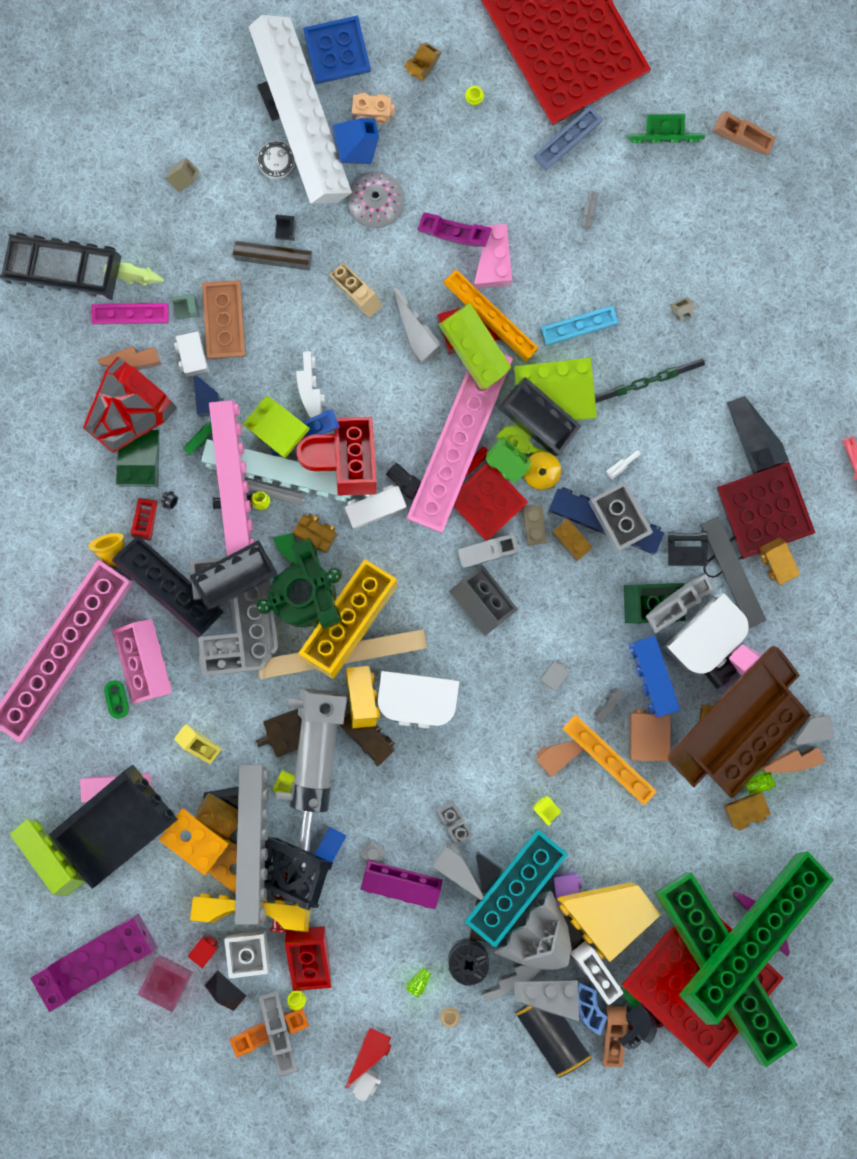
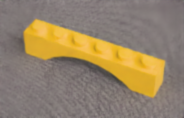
(211, 910)

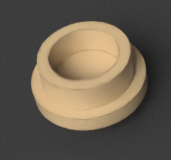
(449, 1017)

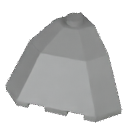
(538, 936)

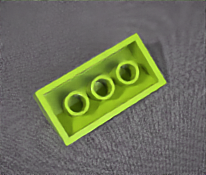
(475, 346)

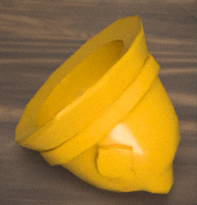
(107, 547)

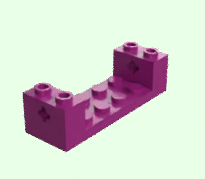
(93, 962)

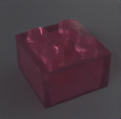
(165, 983)

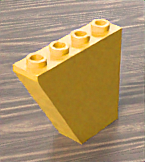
(610, 916)

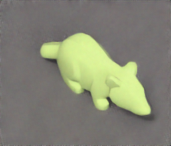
(131, 274)

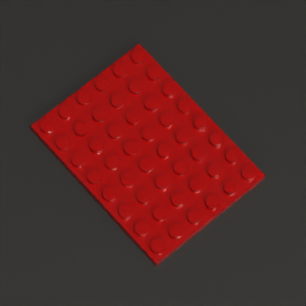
(568, 50)

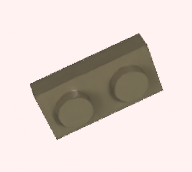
(534, 525)

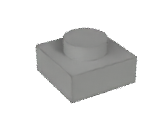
(373, 852)

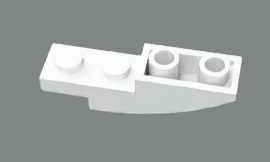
(311, 398)

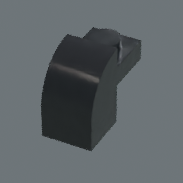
(644, 1027)

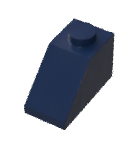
(204, 395)

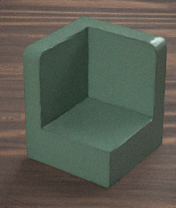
(185, 306)

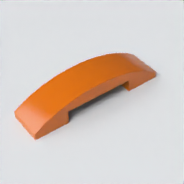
(257, 1035)

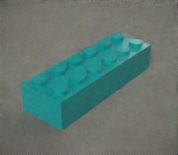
(515, 888)

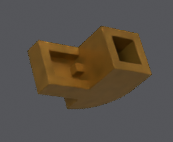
(423, 61)

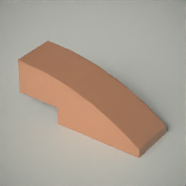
(743, 133)
(140, 360)
(794, 761)

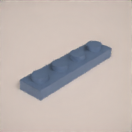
(568, 138)

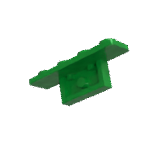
(665, 127)

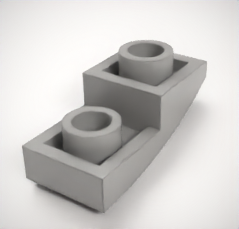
(454, 822)

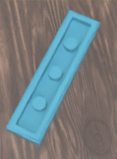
(579, 325)

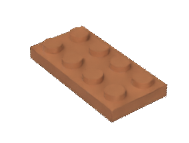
(223, 319)

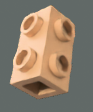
(373, 107)

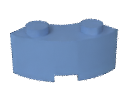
(588, 1009)

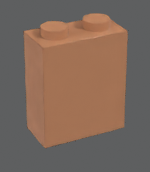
(649, 736)

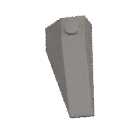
(420, 339)

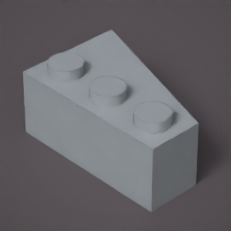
(552, 996)

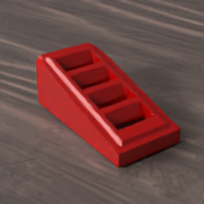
(151, 519)

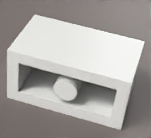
(192, 354)

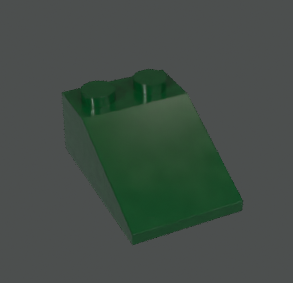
(139, 462)
(643, 598)

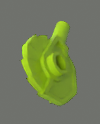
(519, 439)

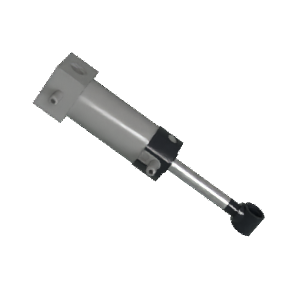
(314, 759)

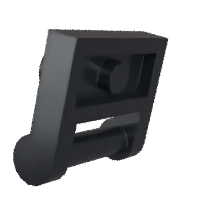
(688, 555)

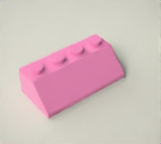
(142, 661)

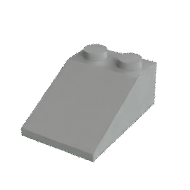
(453, 865)

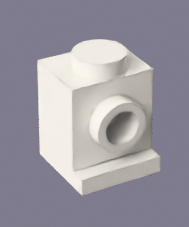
(366, 1085)

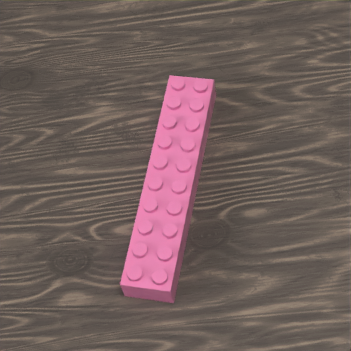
(62, 650)

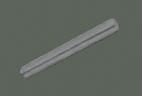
(272, 491)

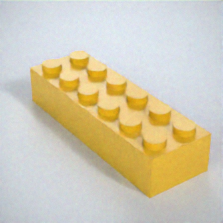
(358, 607)

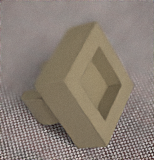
(682, 307)

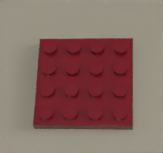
(765, 508)

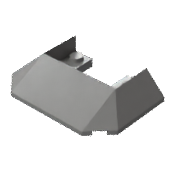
(253, 635)

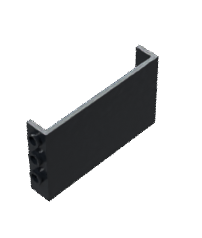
(112, 826)

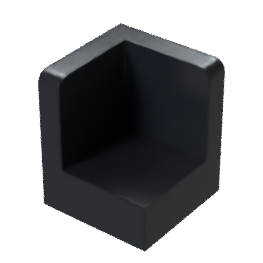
(285, 227)

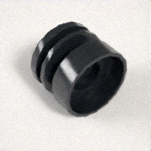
(472, 951)

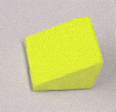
(284, 782)

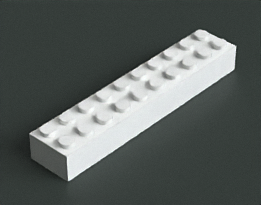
(300, 109)

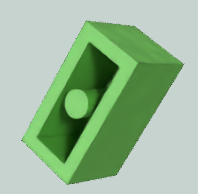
(508, 460)

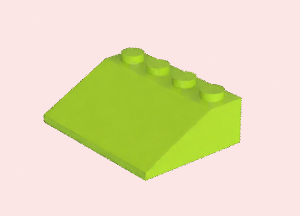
(566, 383)

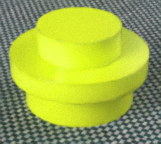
(474, 95)
(296, 1000)

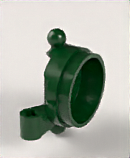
(321, 604)

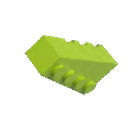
(46, 858)

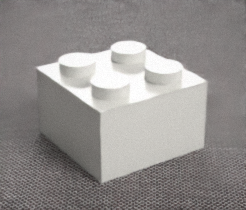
(247, 954)

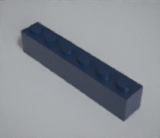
(579, 511)

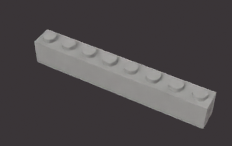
(251, 845)

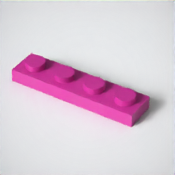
(130, 313)

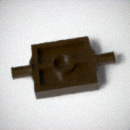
(282, 732)

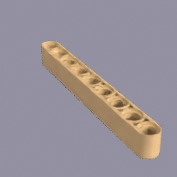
(364, 650)

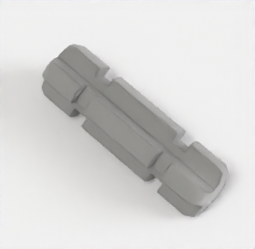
(589, 209)

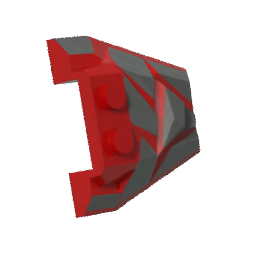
(125, 407)

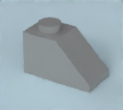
(815, 729)

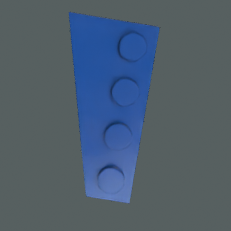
(654, 676)

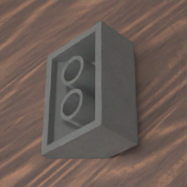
(483, 600)

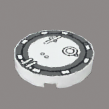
(276, 160)

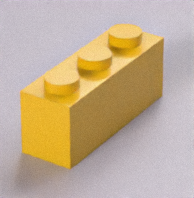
(361, 696)

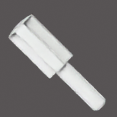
(621, 465)

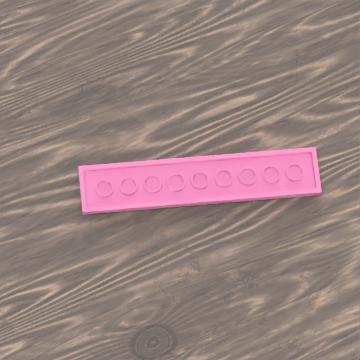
(454, 453)

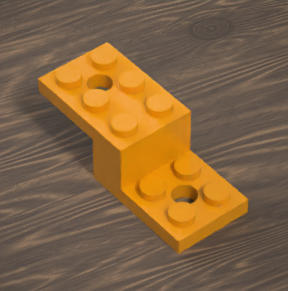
(205, 850)

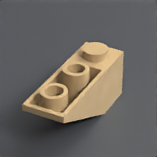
(356, 290)

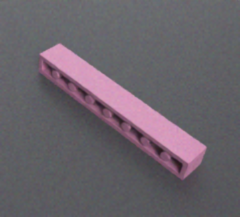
(231, 475)

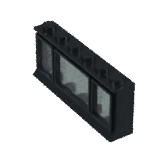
(61, 265)

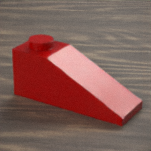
(371, 1052)

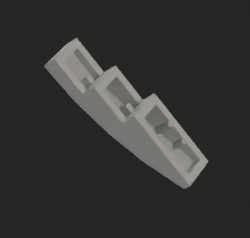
(679, 602)
(506, 982)
(278, 1034)

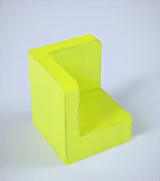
(546, 809)

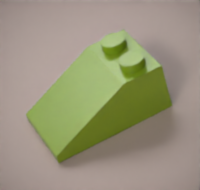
(275, 426)

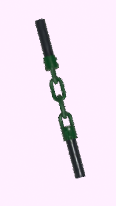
(671, 373)

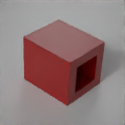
(203, 950)

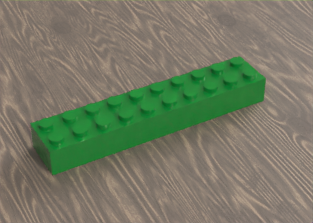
(702, 934)
(756, 938)

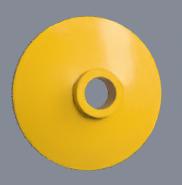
(548, 462)

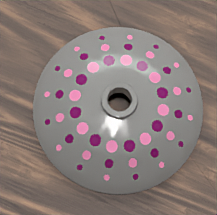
(378, 211)

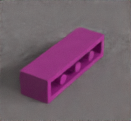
(401, 884)

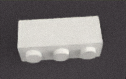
(375, 506)
(596, 973)

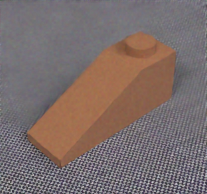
(557, 756)
(614, 1030)

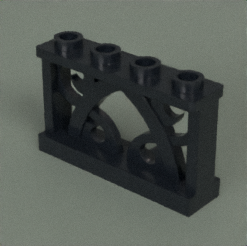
(314, 865)

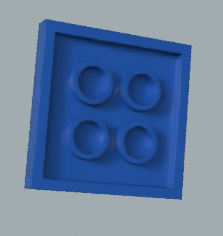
(337, 49)

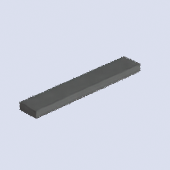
(733, 572)

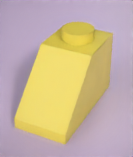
(197, 744)

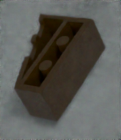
(370, 740)

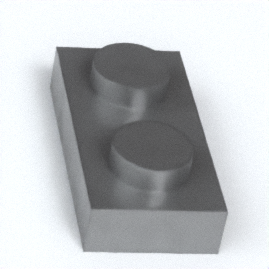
(603, 711)

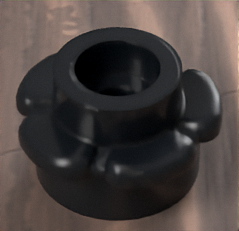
(169, 500)

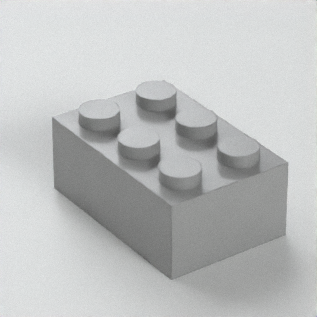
(620, 516)

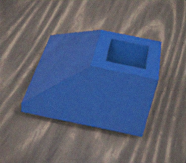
(356, 140)

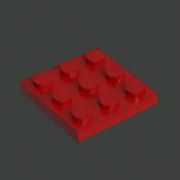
(488, 501)

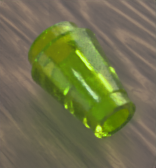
(761, 783)
(418, 983)

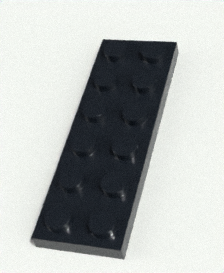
(165, 585)

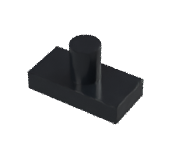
(268, 99)

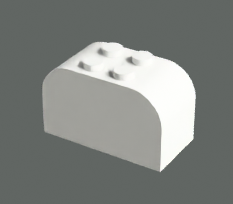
(709, 636)
(417, 699)

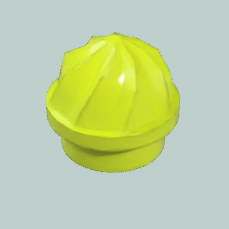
(260, 500)

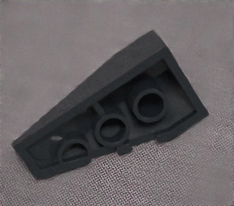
(757, 438)

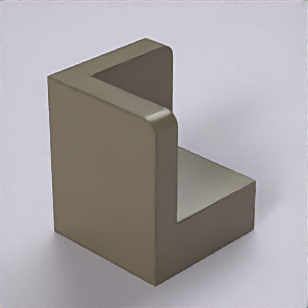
(182, 174)

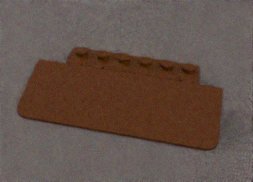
(743, 726)

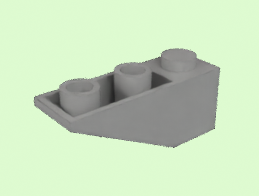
(488, 550)

